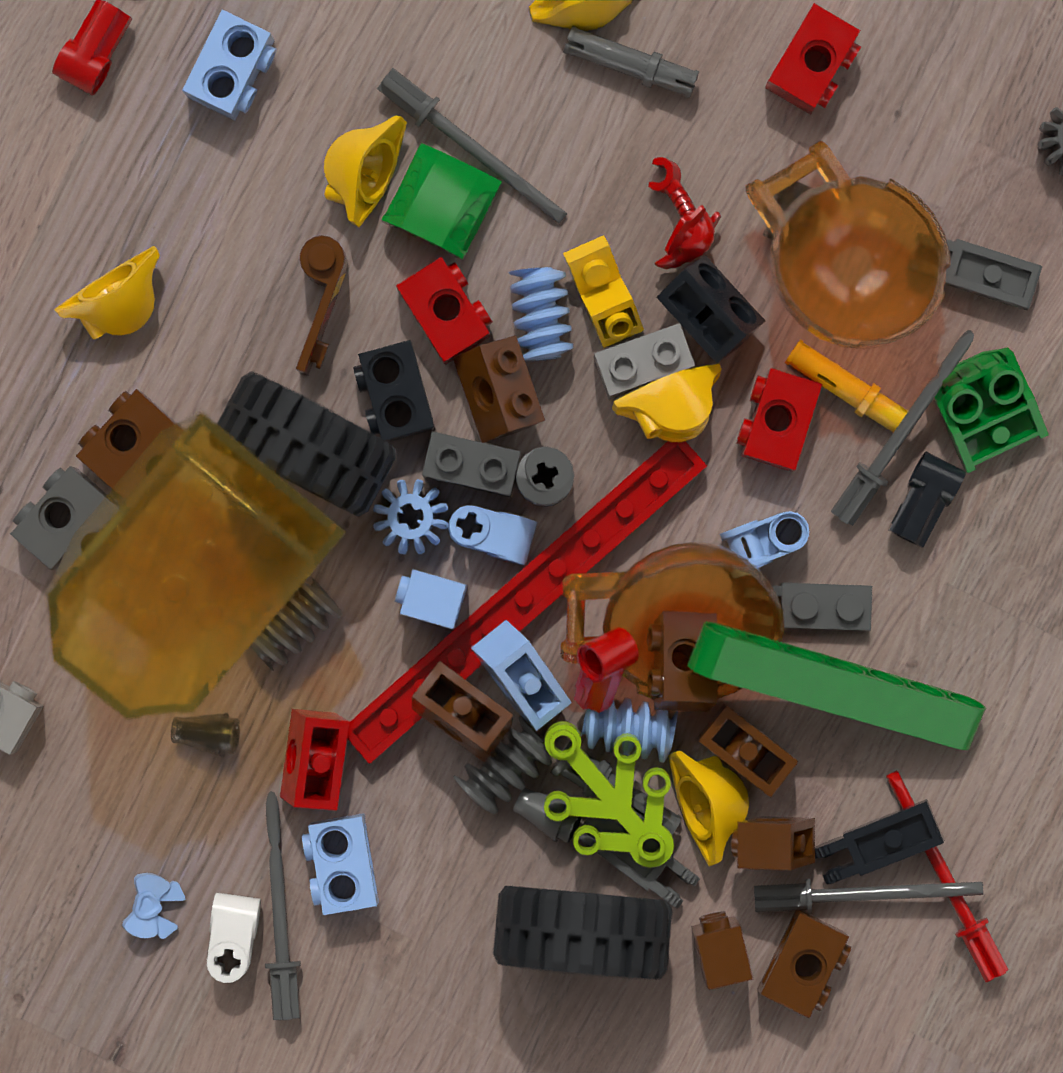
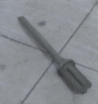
(421, 108)
(869, 479)
(800, 896)
(282, 972)

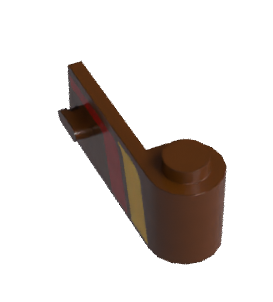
(325, 265)

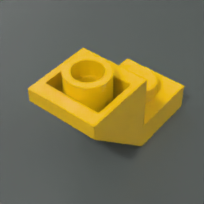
(603, 291)

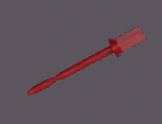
(974, 932)

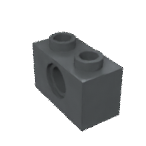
(471, 464)
(33, 521)

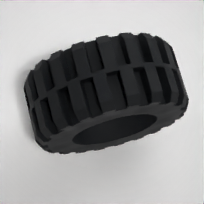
(308, 443)
(582, 933)

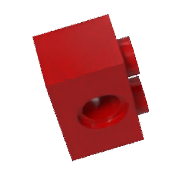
(820, 33)
(422, 293)
(798, 399)
(314, 759)

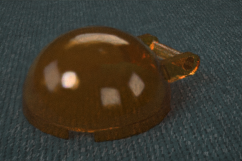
(854, 254)
(680, 580)

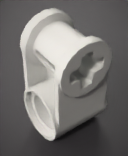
(232, 927)

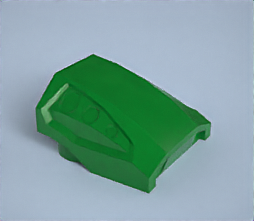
(442, 200)
(988, 407)

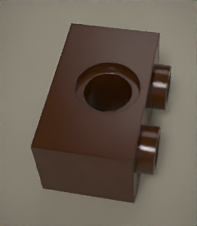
(498, 389)
(99, 445)
(670, 686)
(462, 711)
(747, 750)
(774, 843)
(804, 936)
(721, 950)

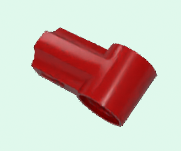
(87, 57)
(602, 668)

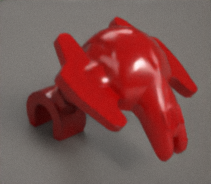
(695, 228)

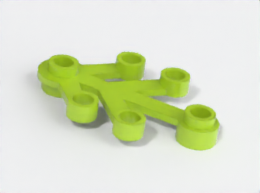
(612, 802)

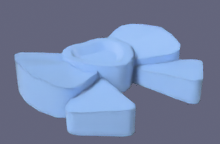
(143, 920)

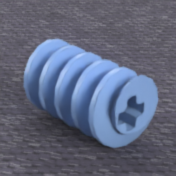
(541, 313)
(651, 731)

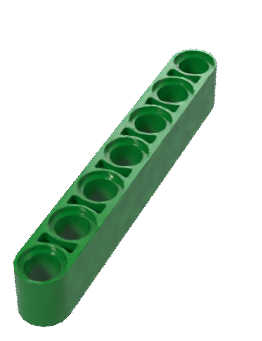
(835, 686)

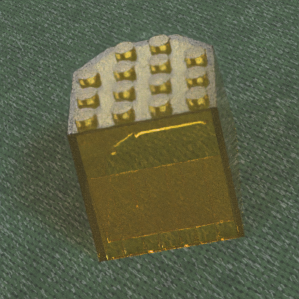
(181, 571)

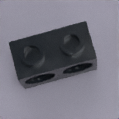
(710, 309)
(406, 389)

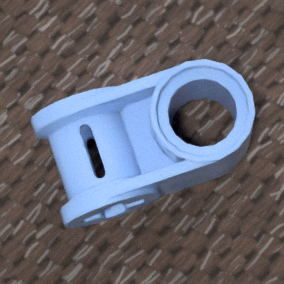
(501, 533)
(762, 538)

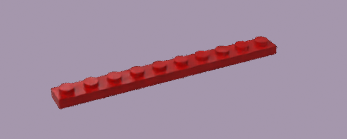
(531, 589)

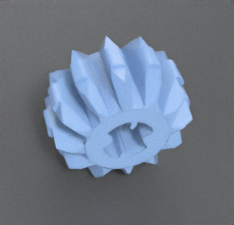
(403, 530)

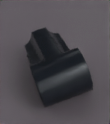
(930, 490)

